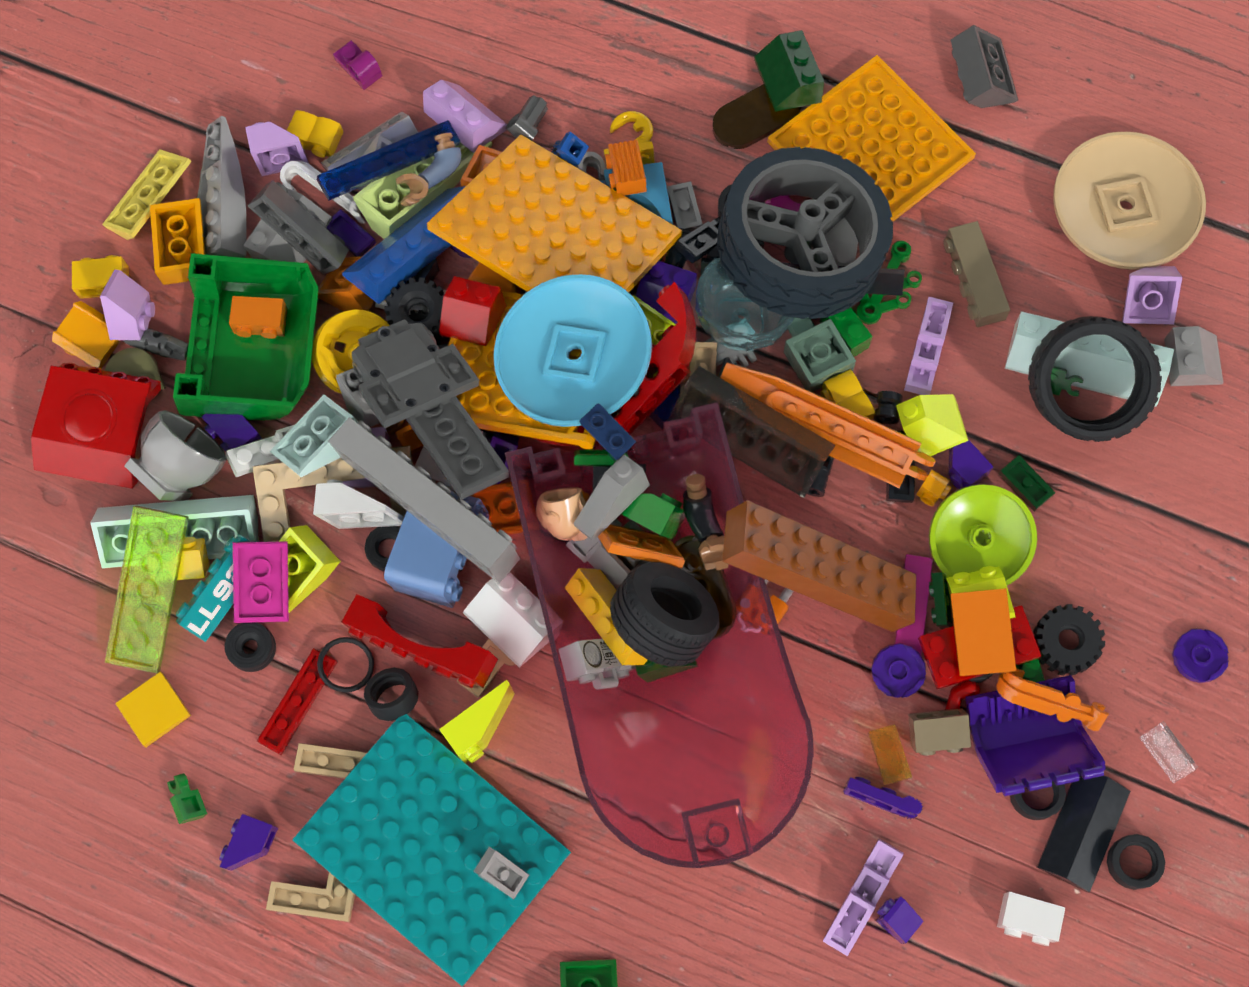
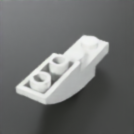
(255, 453)

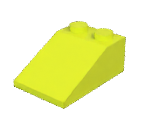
(308, 563)
(475, 726)

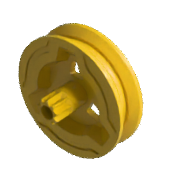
(346, 329)

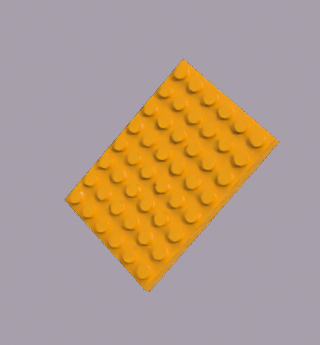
(547, 220)

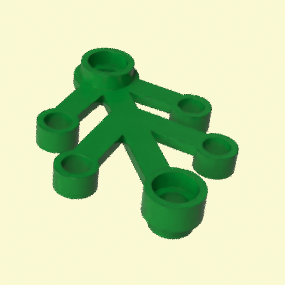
(874, 303)

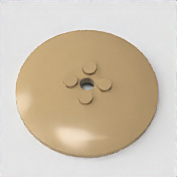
(1149, 175)

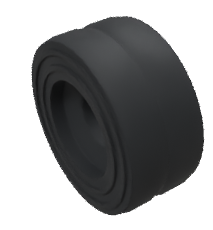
(239, 636)

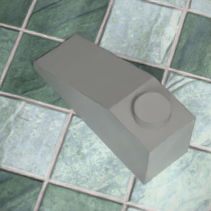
(612, 495)

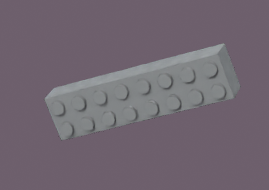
(425, 499)

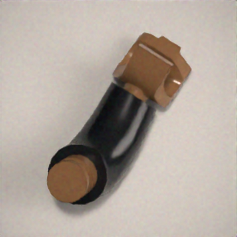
(703, 522)

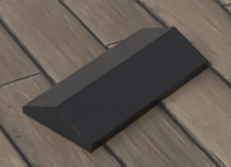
(1083, 831)

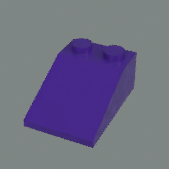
(660, 276)

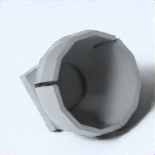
(170, 464)

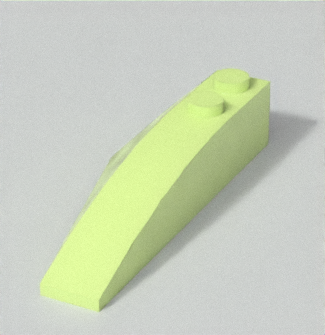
(382, 198)

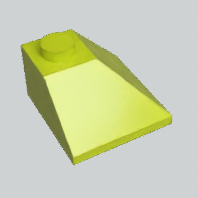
(933, 422)

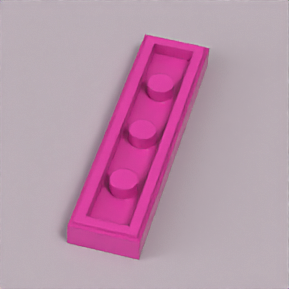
(922, 568)

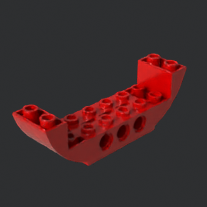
(669, 357)

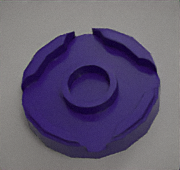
(1200, 655)
(898, 670)

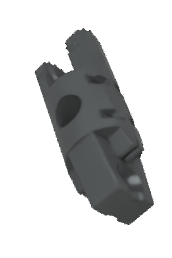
(161, 344)

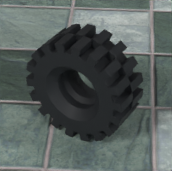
(414, 294)
(1064, 659)

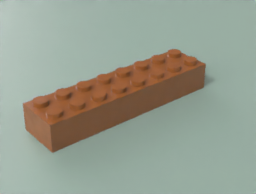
(819, 566)

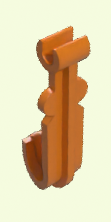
(1049, 700)

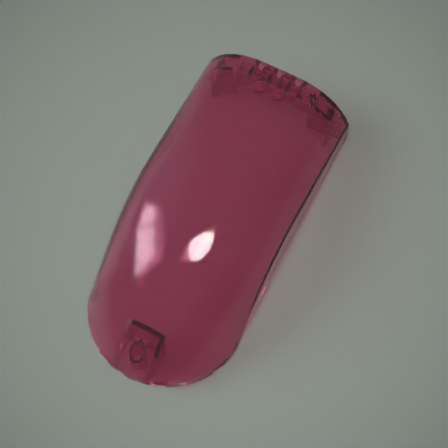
(704, 757)

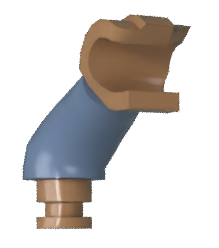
(443, 165)

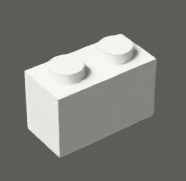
(1030, 917)

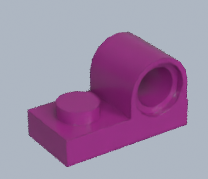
(358, 64)

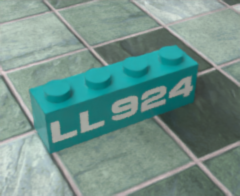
(212, 597)

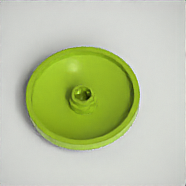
(983, 529)

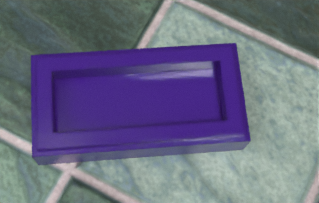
(353, 235)

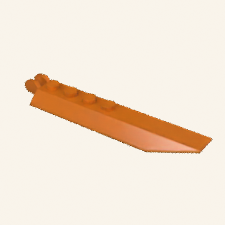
(856, 438)

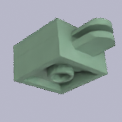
(817, 352)

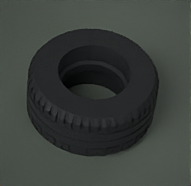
(664, 614)

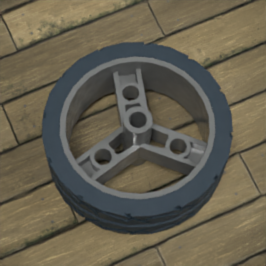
(839, 193)

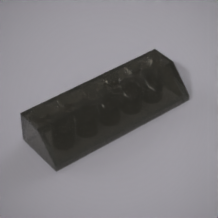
(758, 432)

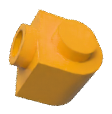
(933, 488)

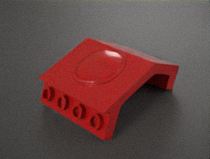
(91, 423)

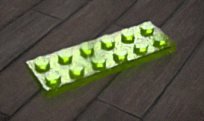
(146, 589)

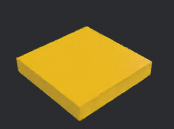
(153, 709)

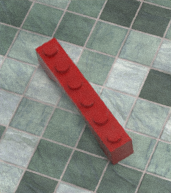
(468, 663)

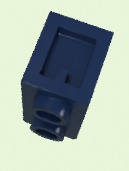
(607, 432)

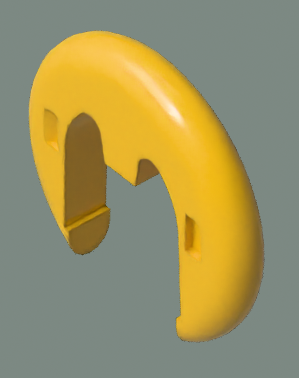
(641, 123)

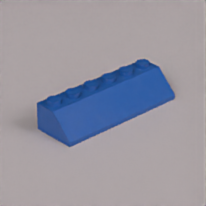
(400, 253)

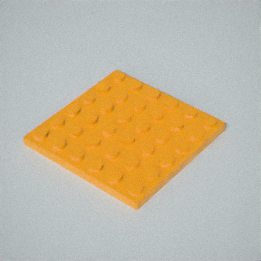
(884, 131)

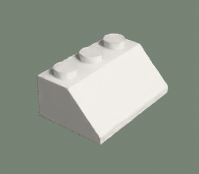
(509, 618)

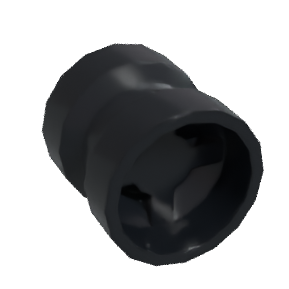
(887, 410)

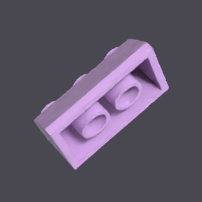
(467, 115)

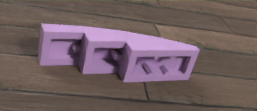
(928, 346)
(863, 897)

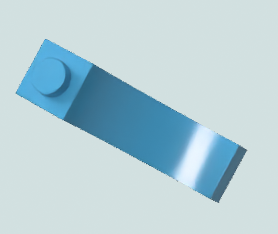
(656, 197)

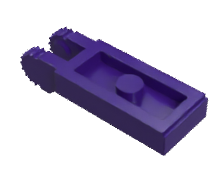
(882, 798)

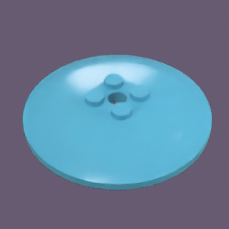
(567, 316)

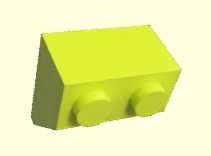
(985, 579)

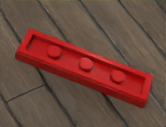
(295, 703)

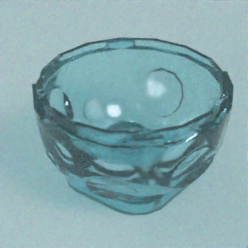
(718, 311)

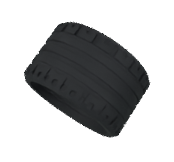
(1136, 407)

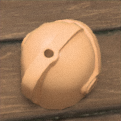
(558, 512)

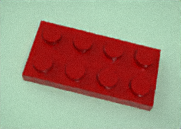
(941, 650)

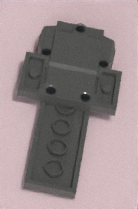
(419, 382)

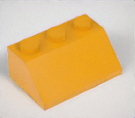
(175, 235)

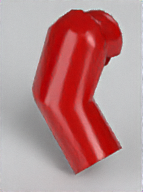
(959, 692)

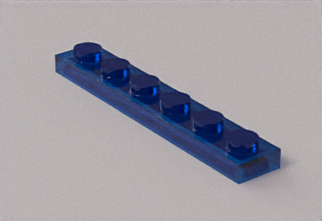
(383, 161)

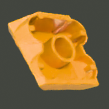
(85, 335)

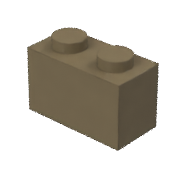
(939, 731)

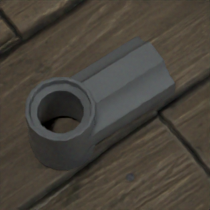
(528, 118)

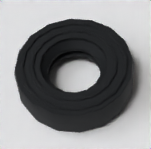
(372, 545)

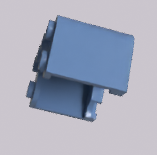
(425, 563)

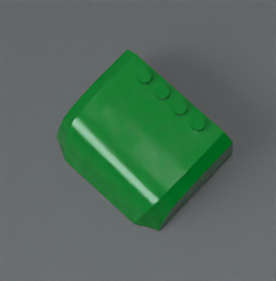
(251, 373)

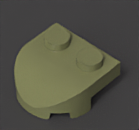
(135, 363)

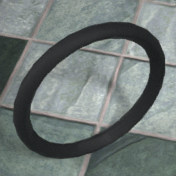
(345, 640)

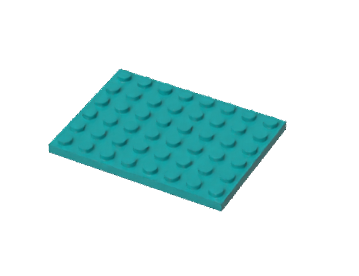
(408, 844)

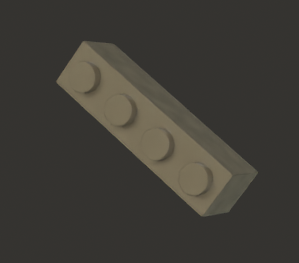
(976, 274)

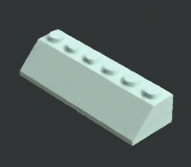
(1095, 358)
(208, 519)

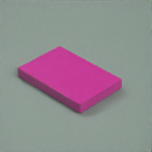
(260, 581)

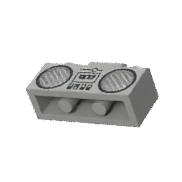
(592, 662)

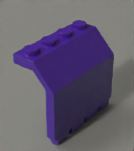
(1030, 747)

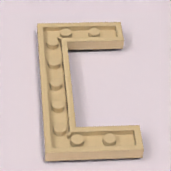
(276, 477)
(336, 900)

